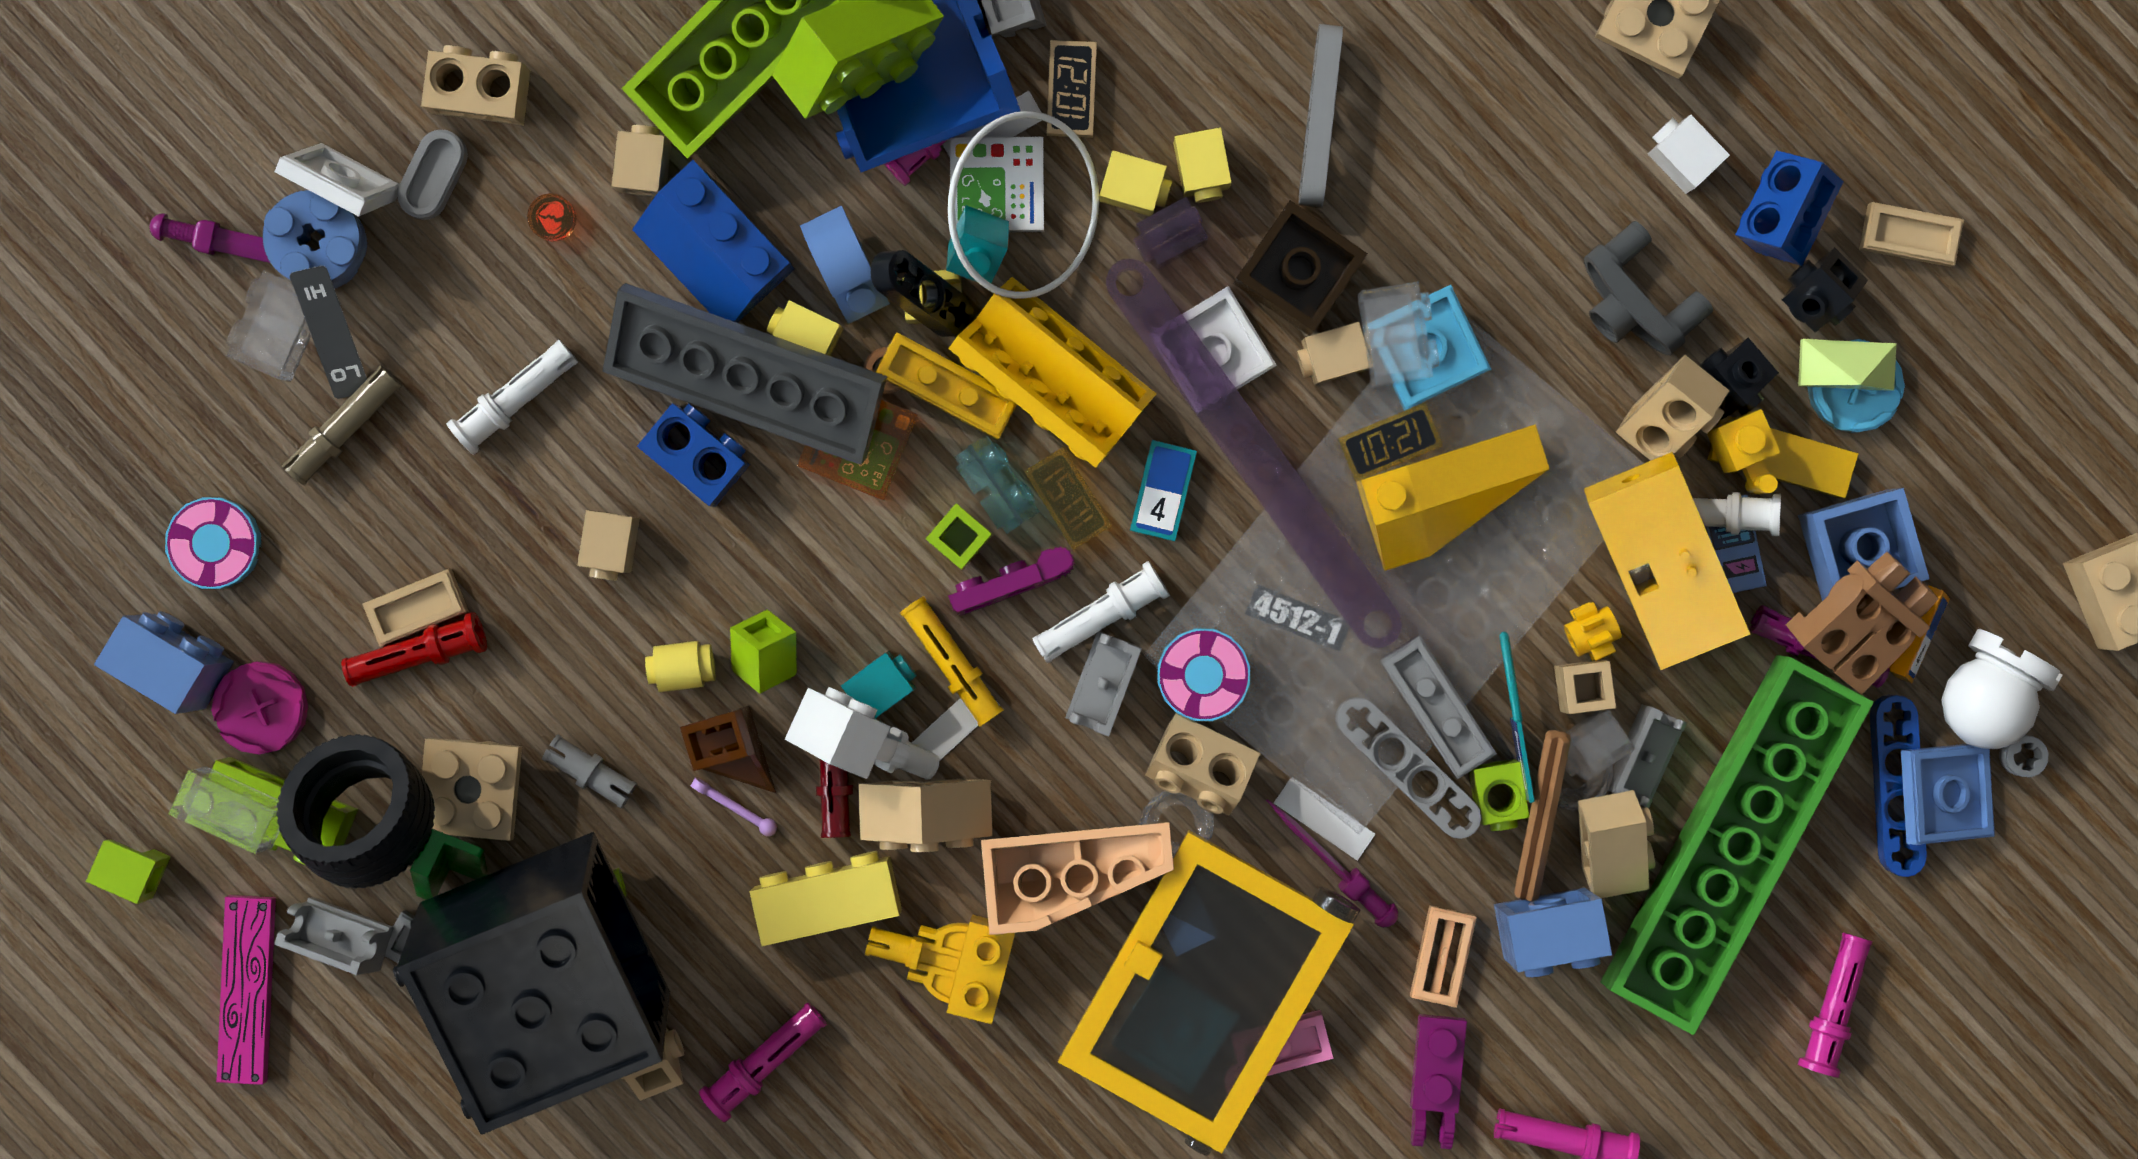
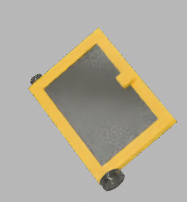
(1207, 991)

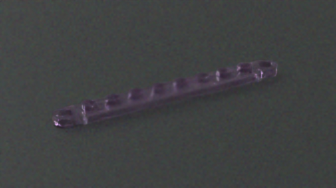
(1253, 453)

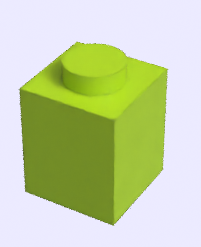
(959, 536)

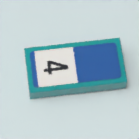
(1163, 490)

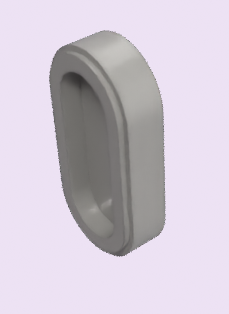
(432, 174)

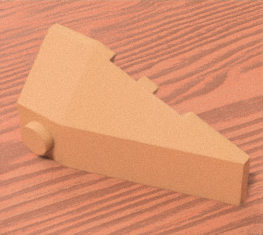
(1058, 874)

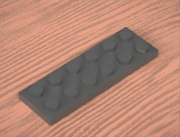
(743, 373)

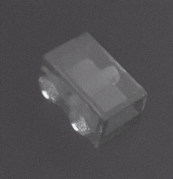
(271, 330)
(1397, 334)
(227, 809)

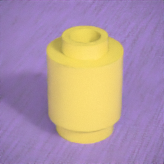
(680, 666)

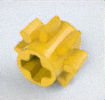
(1592, 631)

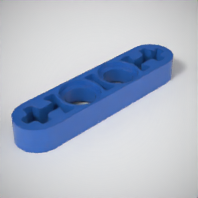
(1888, 785)

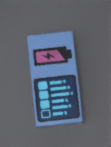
(1738, 557)

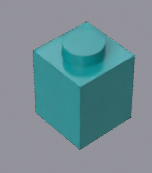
(983, 242)
(882, 682)

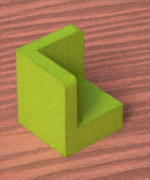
(763, 651)
(128, 871)

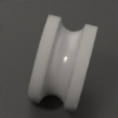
(2034, 765)

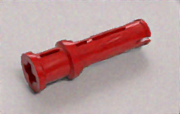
(435, 645)

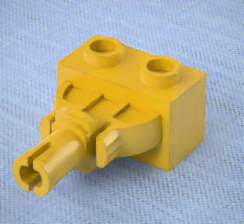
(961, 964)

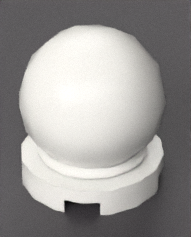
(1996, 695)

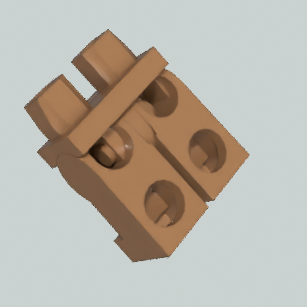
(1864, 622)

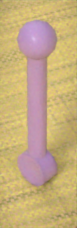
(766, 826)

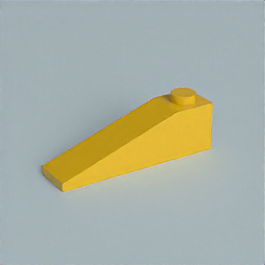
(1438, 498)

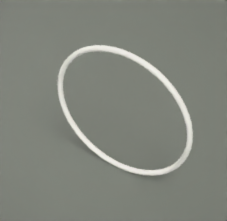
(952, 194)

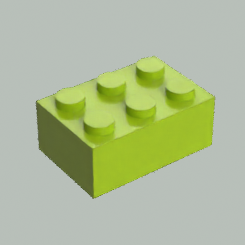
(854, 51)

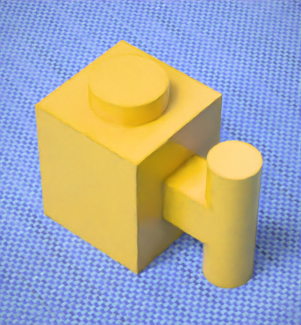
(1744, 445)

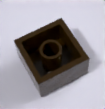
(1300, 268)

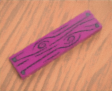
(246, 989)

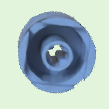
(289, 229)

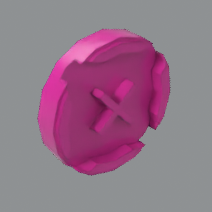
(260, 707)

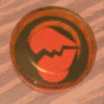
(551, 217)

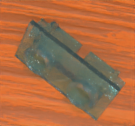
(987, 465)

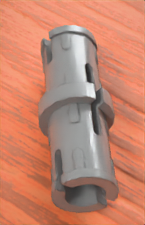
(589, 771)

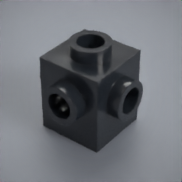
(1824, 290)
(1743, 373)

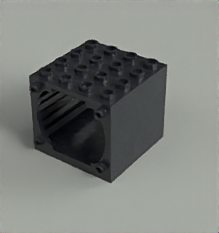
(535, 983)

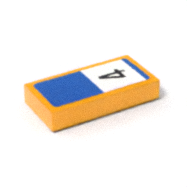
(1910, 660)

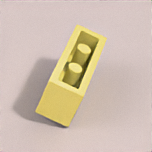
(825, 898)

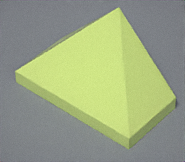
(1847, 364)

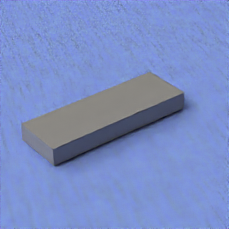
(1437, 707)

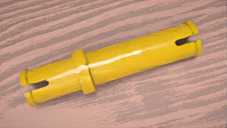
(982, 707)

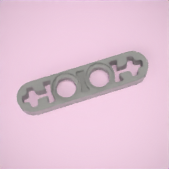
(1320, 115)
(1411, 763)

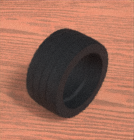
(324, 777)

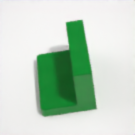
(440, 856)

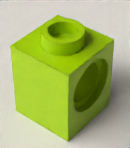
(1492, 774)

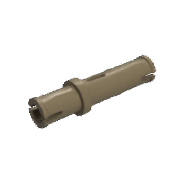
(341, 425)

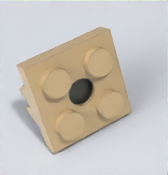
(1657, 30)
(473, 786)

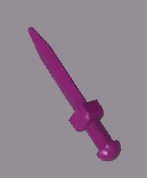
(209, 237)
(1354, 884)

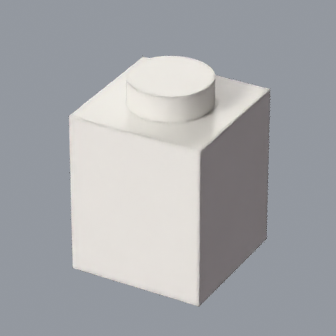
(1687, 152)

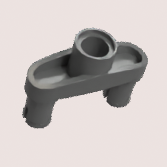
(1625, 305)

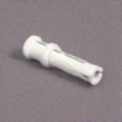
(496, 409)
(1741, 513)
(1119, 602)

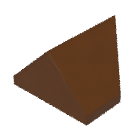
(729, 748)

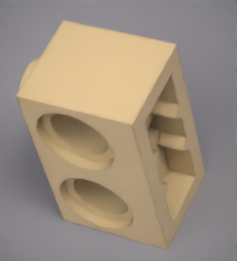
(474, 96)
(1674, 411)
(1206, 753)

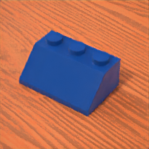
(711, 245)

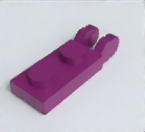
(1014, 580)
(1437, 1075)

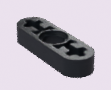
(905, 293)

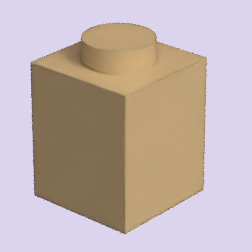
(641, 161)
(1333, 354)
(608, 544)
(1585, 686)

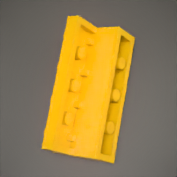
(1053, 373)

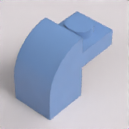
(843, 264)

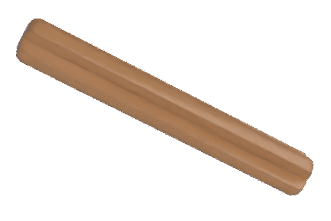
(1542, 815)

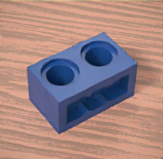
(1789, 207)
(688, 463)

